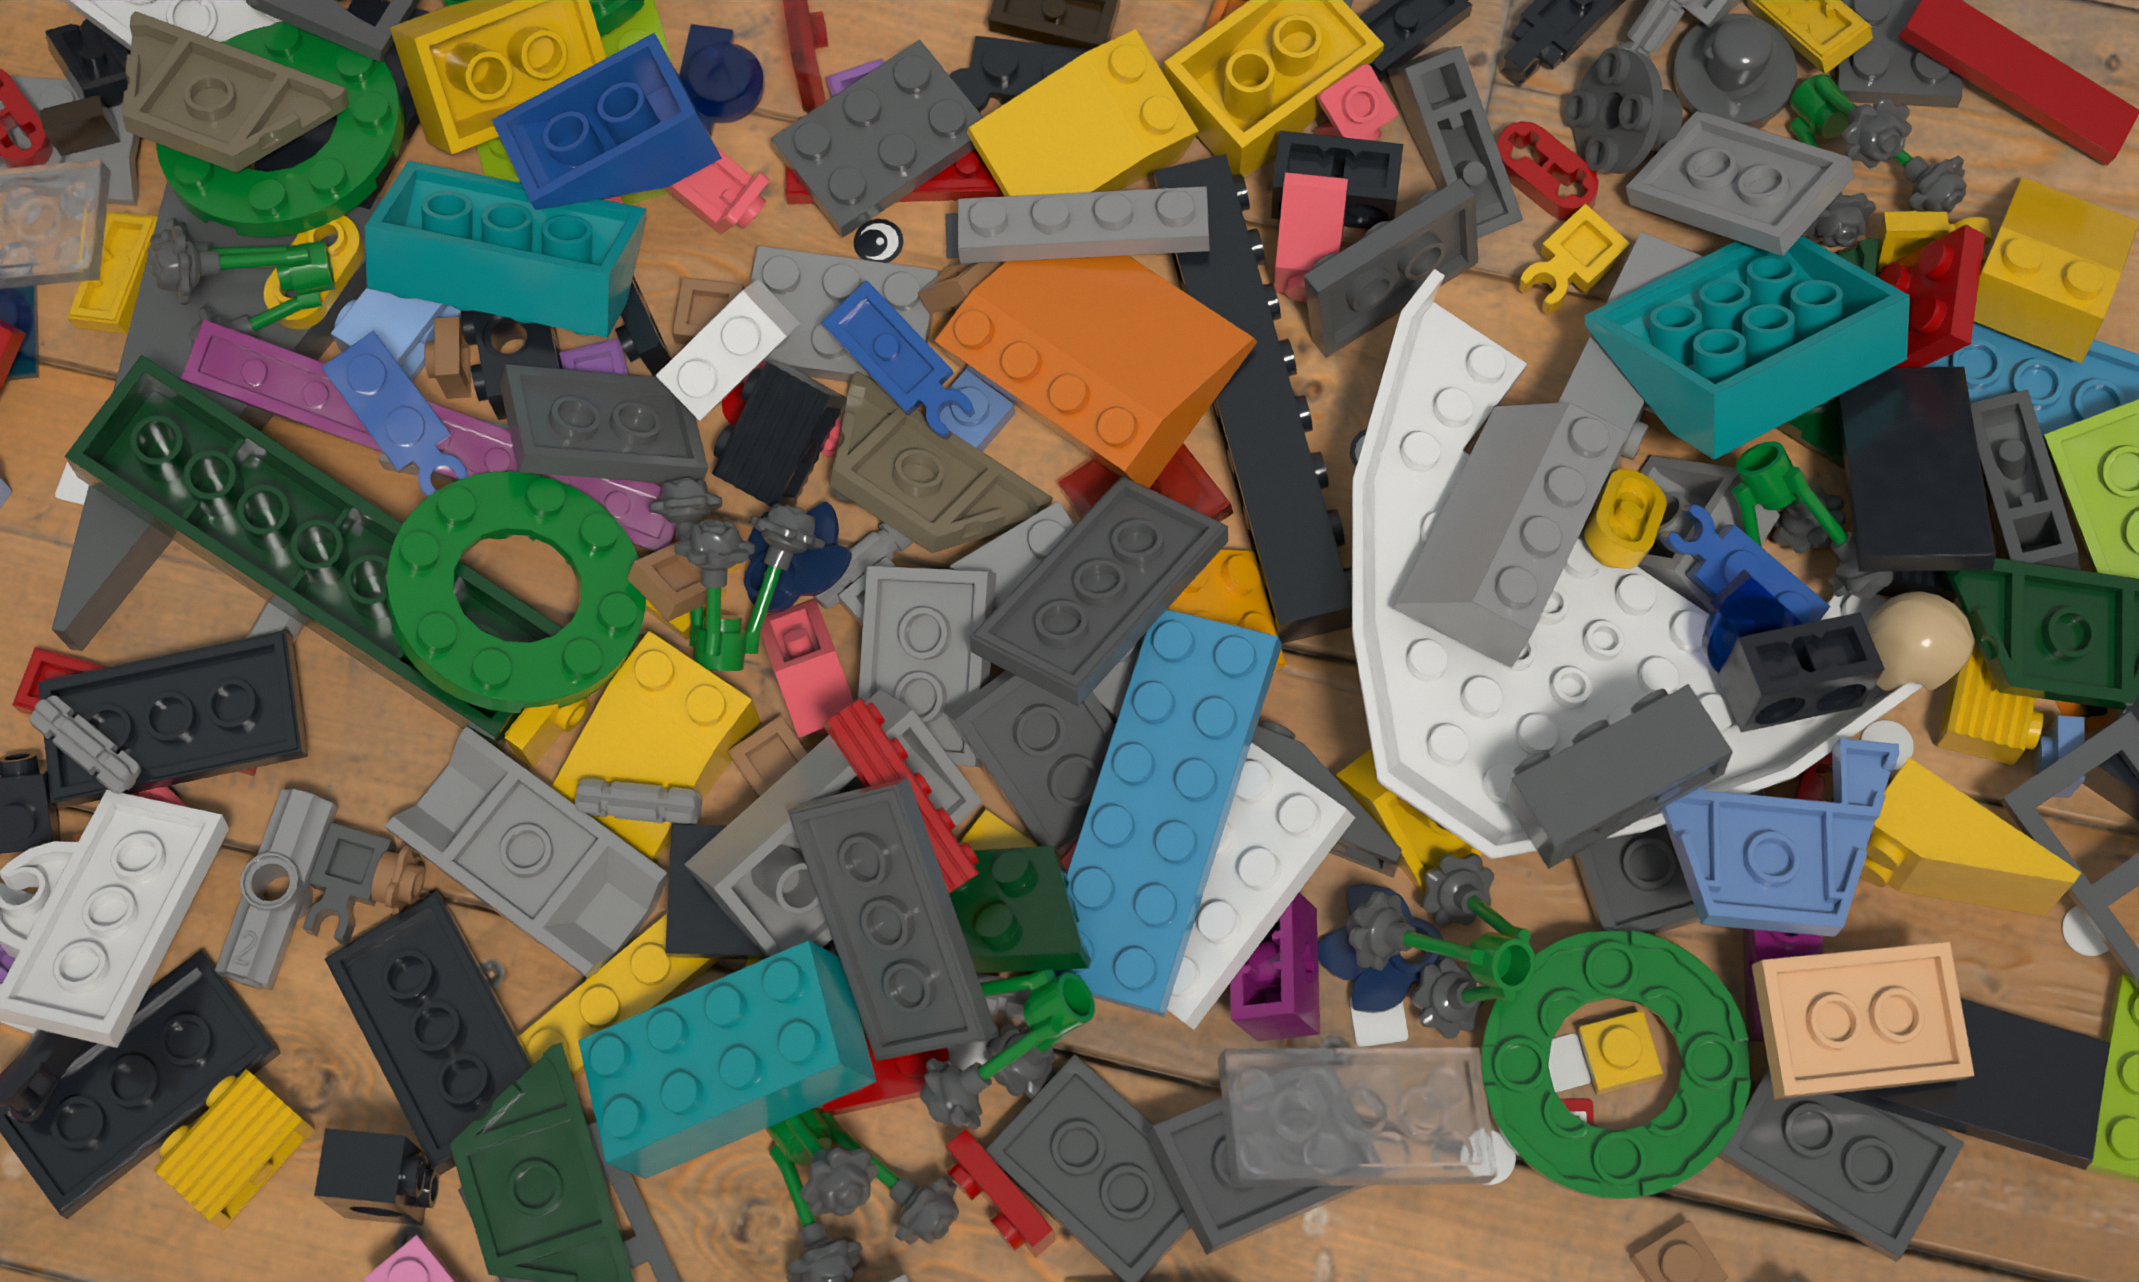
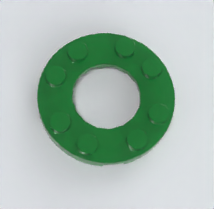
(320, 187)
(479, 665)
(1709, 1043)

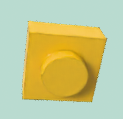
(1619, 1052)

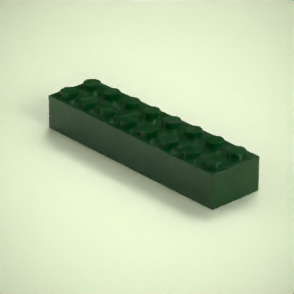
(277, 528)

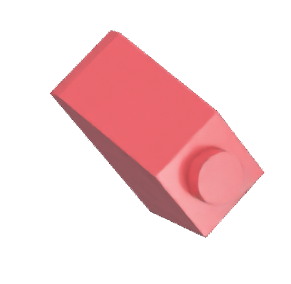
(1308, 228)
(806, 666)

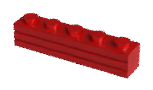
(880, 761)

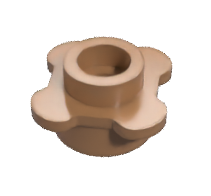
(398, 879)

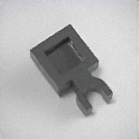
(345, 876)

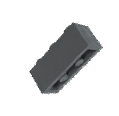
(1617, 773)

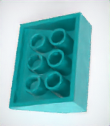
(1752, 339)

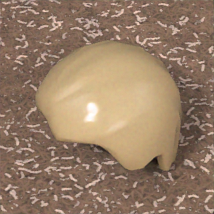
(1920, 640)

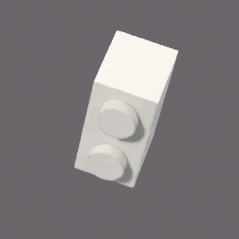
(728, 349)

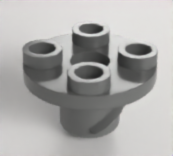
(1735, 70)
(1622, 112)

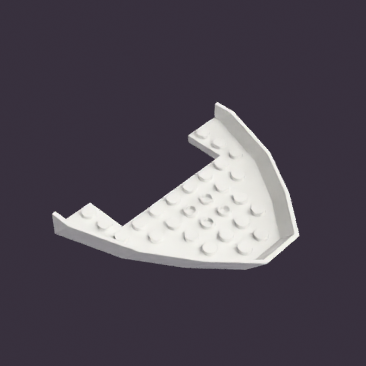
(1459, 723)

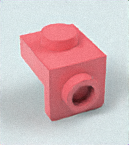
(1355, 106)
(722, 194)

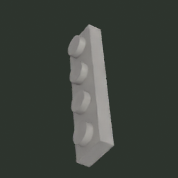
(1083, 225)

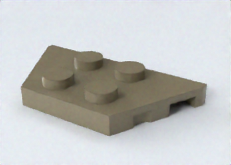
(217, 97)
(921, 483)

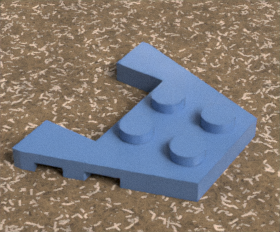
(1782, 858)

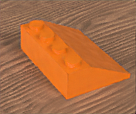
(1098, 355)

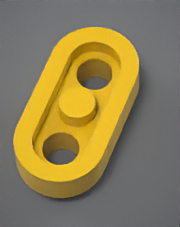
(345, 257)
(1625, 519)

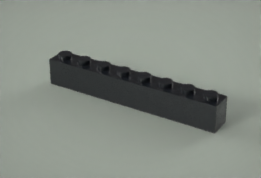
(1262, 419)

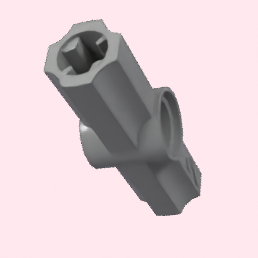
(262, 927)

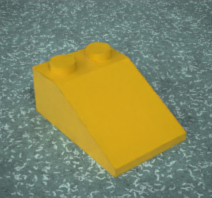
(488, 58)
(1264, 73)
(1087, 125)
(2053, 269)
(658, 726)
(1954, 849)

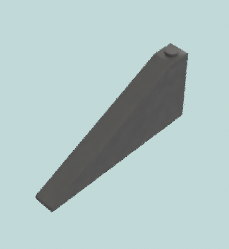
(112, 543)

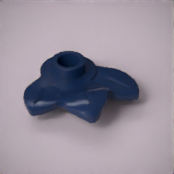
(808, 572)
(1374, 989)

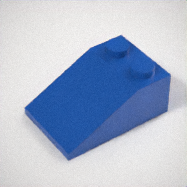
(608, 131)

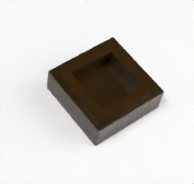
(80, 125)

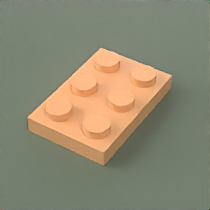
(1862, 1020)

